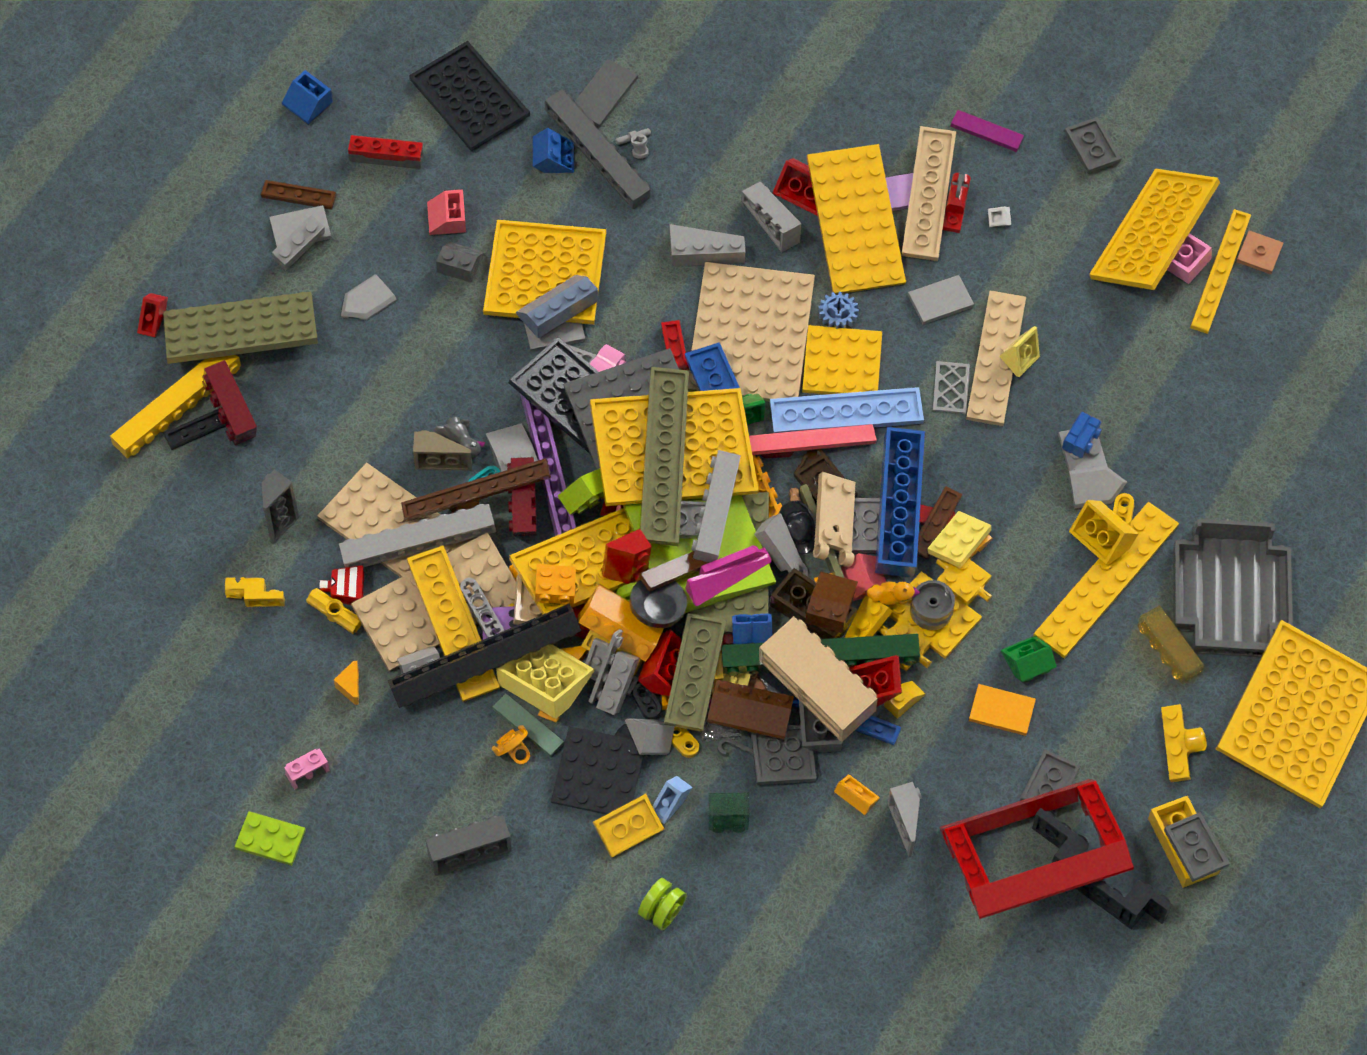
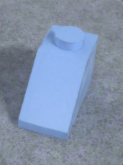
(671, 798)

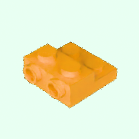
(555, 584)

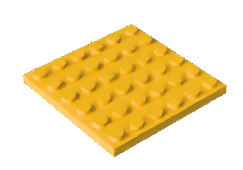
(537, 258)

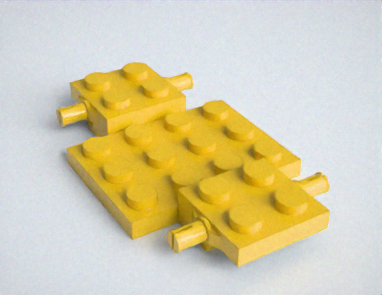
(966, 585)

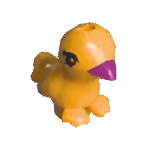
(892, 593)

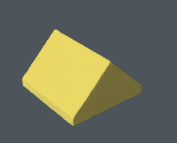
(1022, 352)

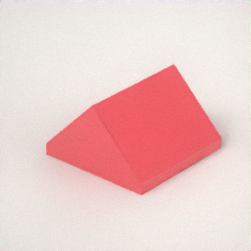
(864, 572)

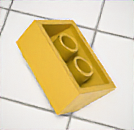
(1102, 531)

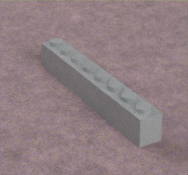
(418, 537)

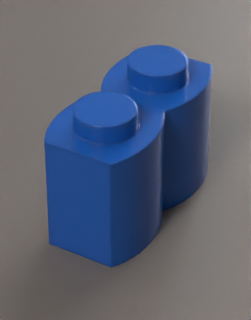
(751, 628)

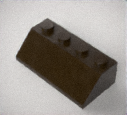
(793, 598)

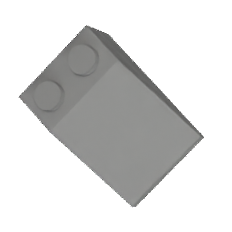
(510, 443)
(904, 807)

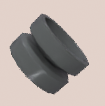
(933, 606)

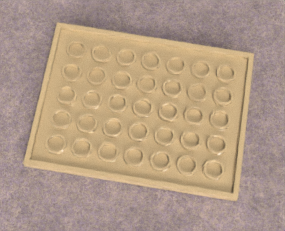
(759, 323)

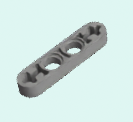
(480, 611)

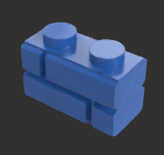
(1081, 435)

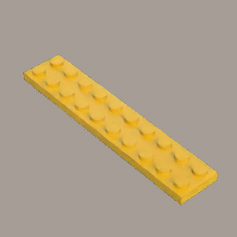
(1105, 583)

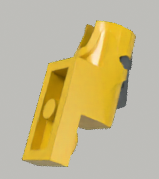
(253, 591)

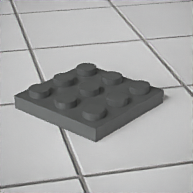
(782, 759)

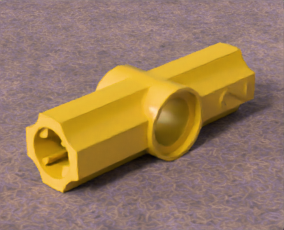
(325, 604)

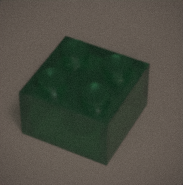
(728, 812)

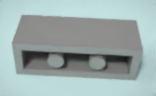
(298, 242)
(618, 682)

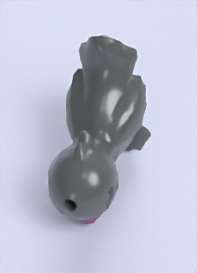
(456, 430)

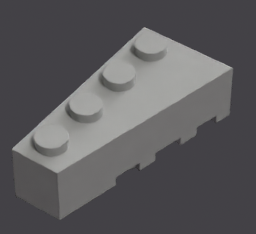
(772, 216)
(698, 246)

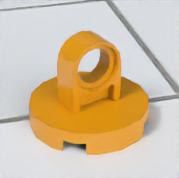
(511, 743)

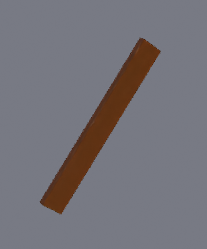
(476, 490)

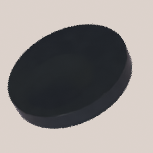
(658, 607)

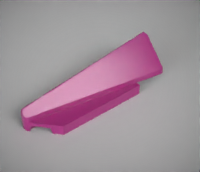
(725, 572)

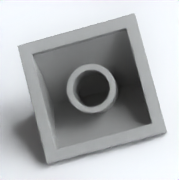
(650, 736)

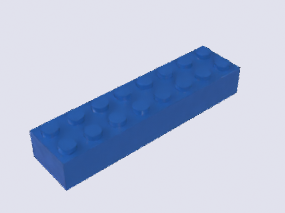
(900, 502)

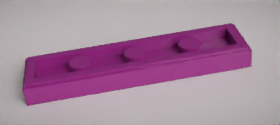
(987, 130)

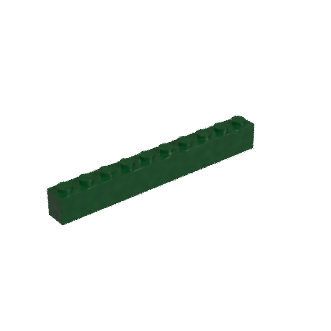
(853, 651)

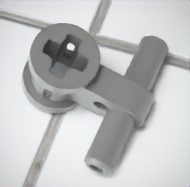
(638, 140)

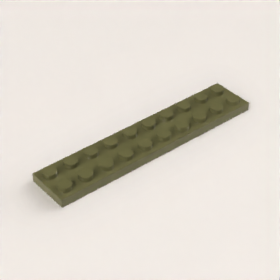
(664, 455)

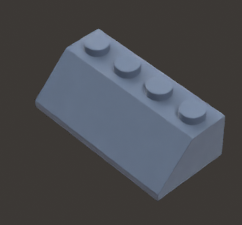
(559, 305)

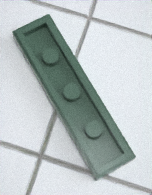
(537, 732)

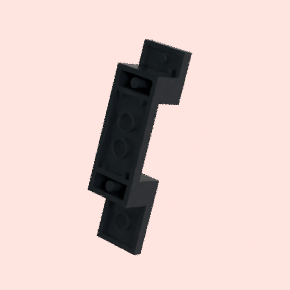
(1125, 909)

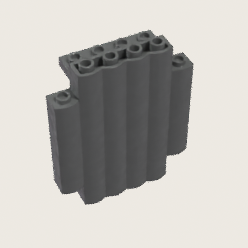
(1231, 586)

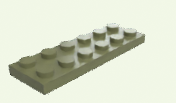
(695, 672)

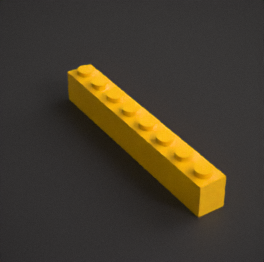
(167, 408)

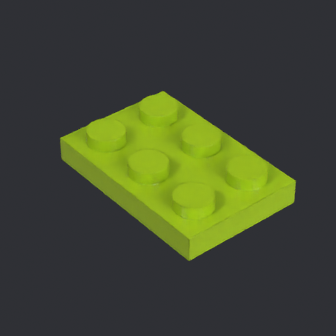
(270, 838)

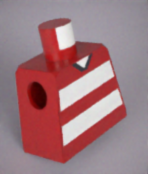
(345, 584)

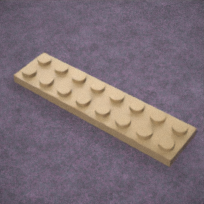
(928, 193)
(992, 375)

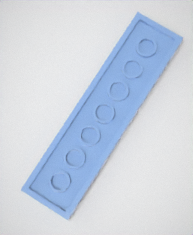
(878, 408)

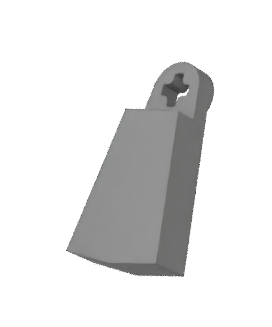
(779, 544)

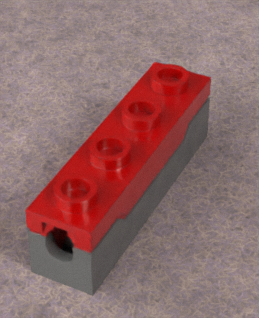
(386, 152)

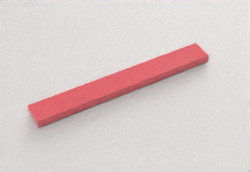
(812, 439)

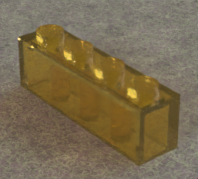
(1170, 644)

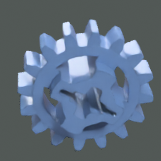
(829, 310)

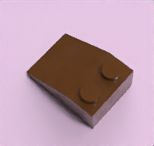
(831, 602)

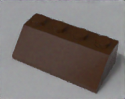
(750, 709)

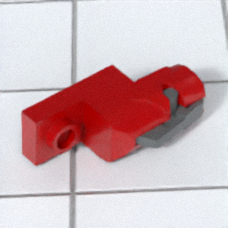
(956, 202)

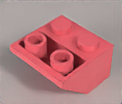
(447, 213)

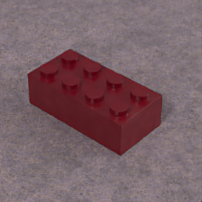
(229, 402)

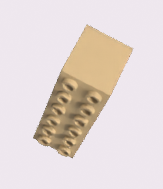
(818, 678)

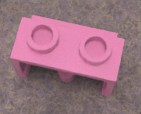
(305, 765)

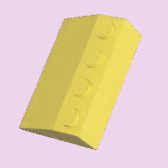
(545, 679)

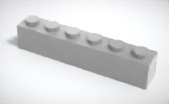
(716, 507)

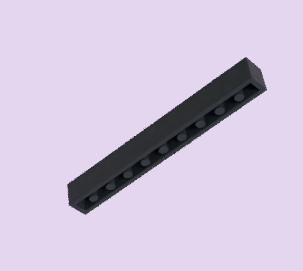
(484, 655)

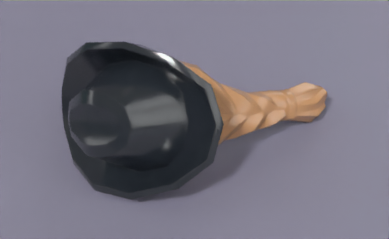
(799, 522)

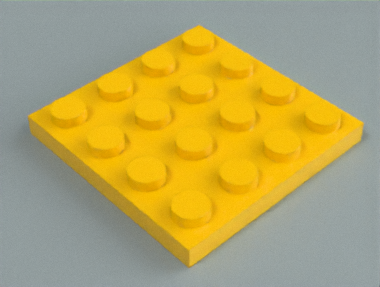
(841, 360)

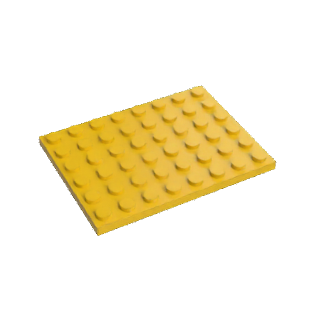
(712, 424)
(1298, 714)

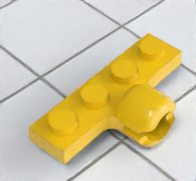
(1180, 742)

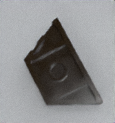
(811, 466)

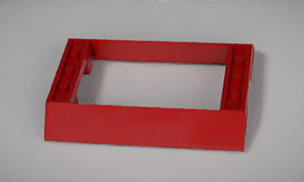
(1047, 880)

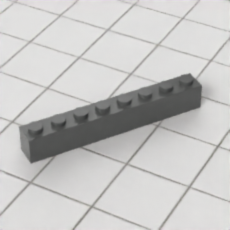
(597, 149)

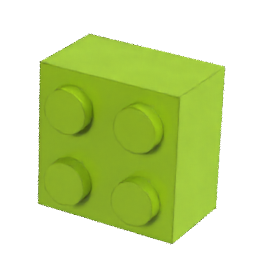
(583, 493)

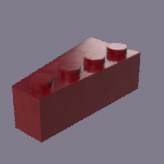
(522, 504)

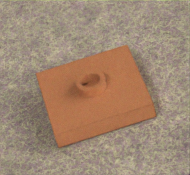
(1259, 252)

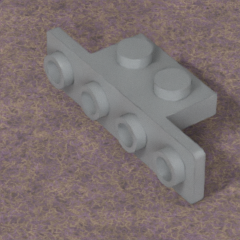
(601, 658)

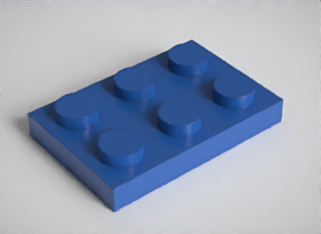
(711, 368)

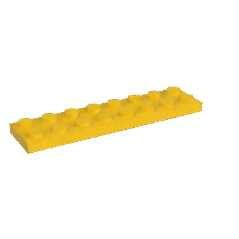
(449, 613)

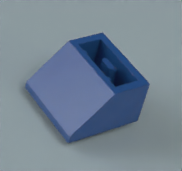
(307, 97)
(553, 152)

